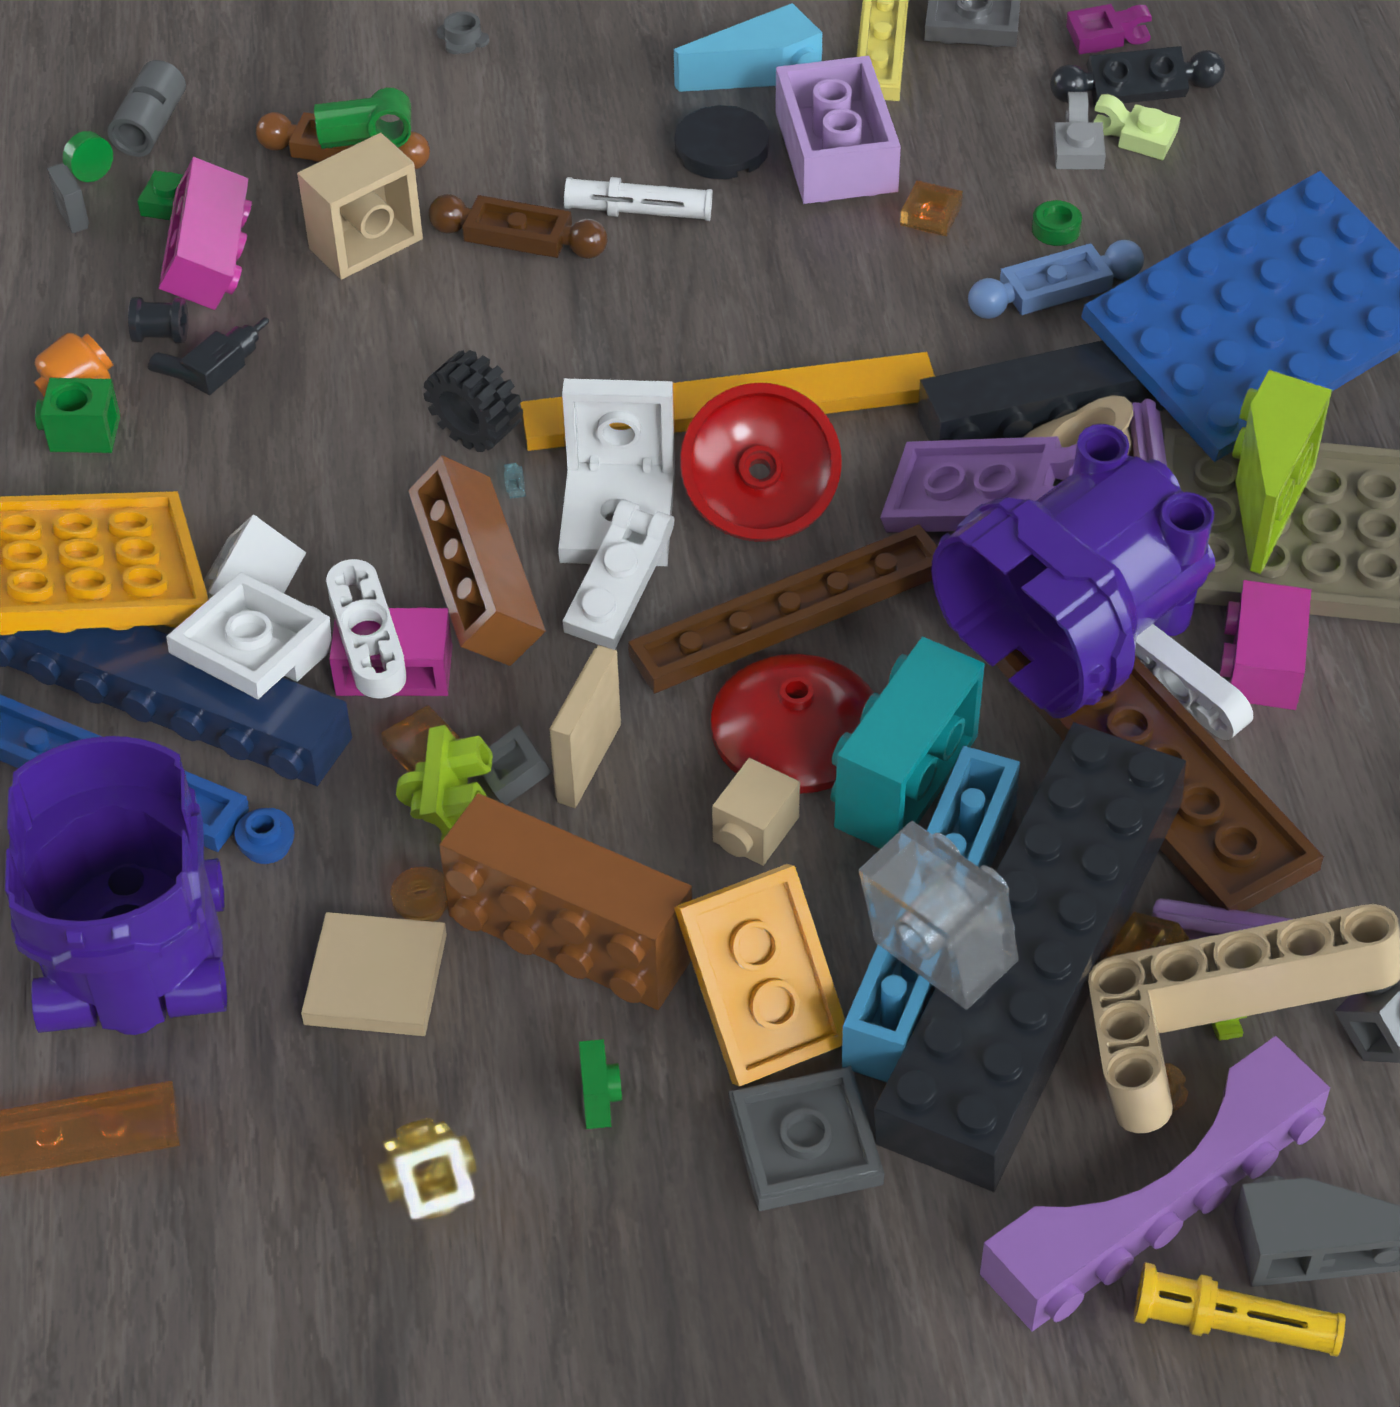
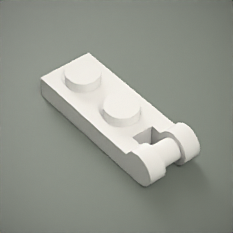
(618, 575)

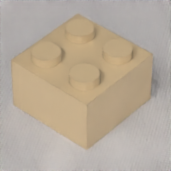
(360, 205)

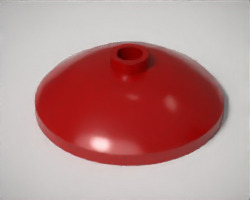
(769, 428)
(788, 716)

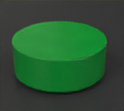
(88, 156)
(1056, 223)

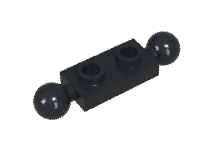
(1139, 75)

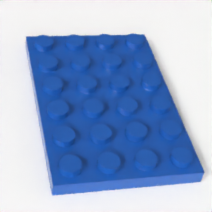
(1279, 289)

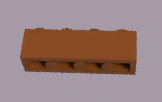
(476, 561)

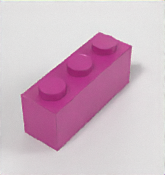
(206, 234)

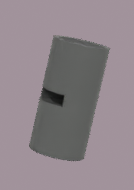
(147, 108)

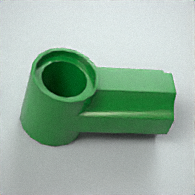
(359, 119)

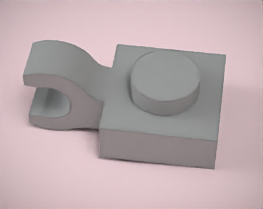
(1077, 141)

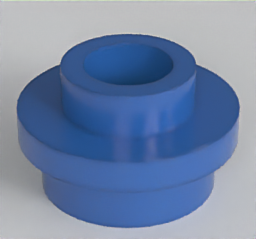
(269, 846)

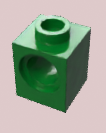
(79, 415)

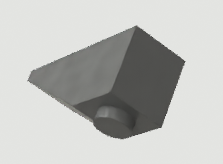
(1314, 1231)

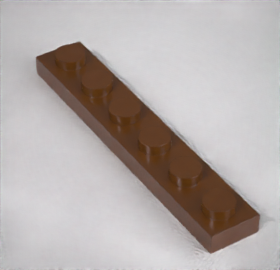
(783, 609)

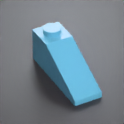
(748, 52)

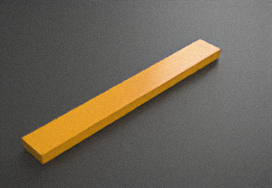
(830, 386)

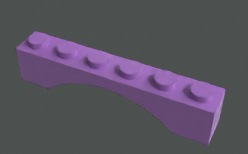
(1060, 1253)

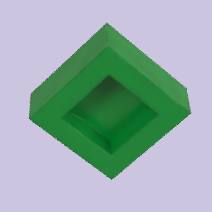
(159, 195)
(600, 1083)

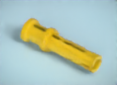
(1319, 1330)

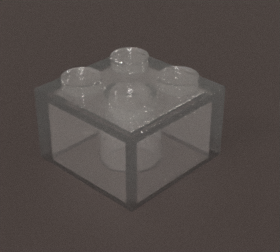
(940, 913)

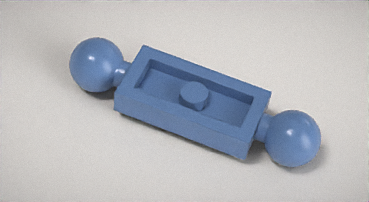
(1055, 279)

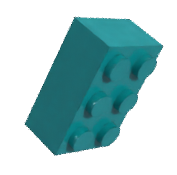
(906, 742)

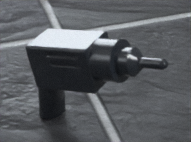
(212, 360)

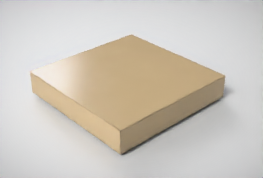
(585, 726)
(374, 974)

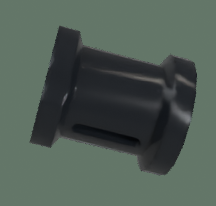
(158, 320)

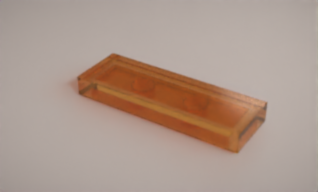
(88, 1128)

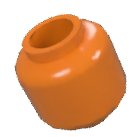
(72, 358)

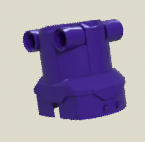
(1077, 572)
(113, 887)

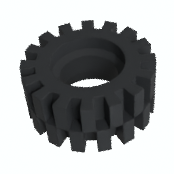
(473, 400)

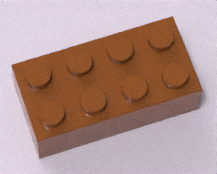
(565, 901)

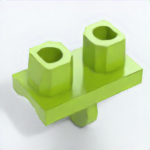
(440, 786)

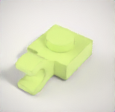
(1140, 131)

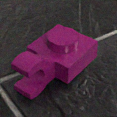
(1104, 29)

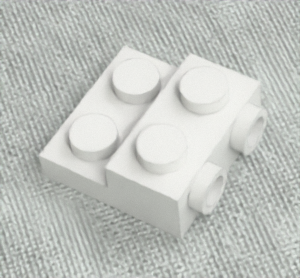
(252, 636)

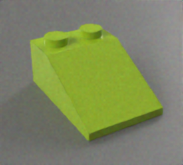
(1276, 456)

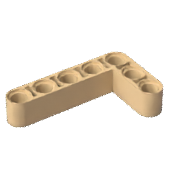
(1224, 980)

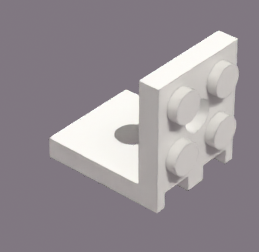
(614, 463)

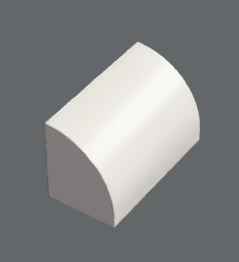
(258, 553)

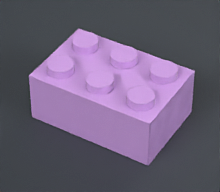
(837, 129)

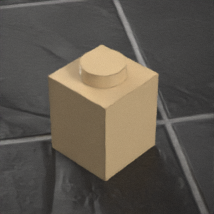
(755, 811)

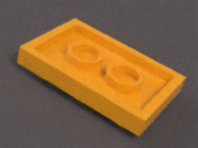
(762, 974)

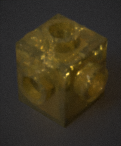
(440, 1186)

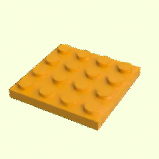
(96, 562)

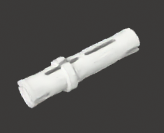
(580, 195)

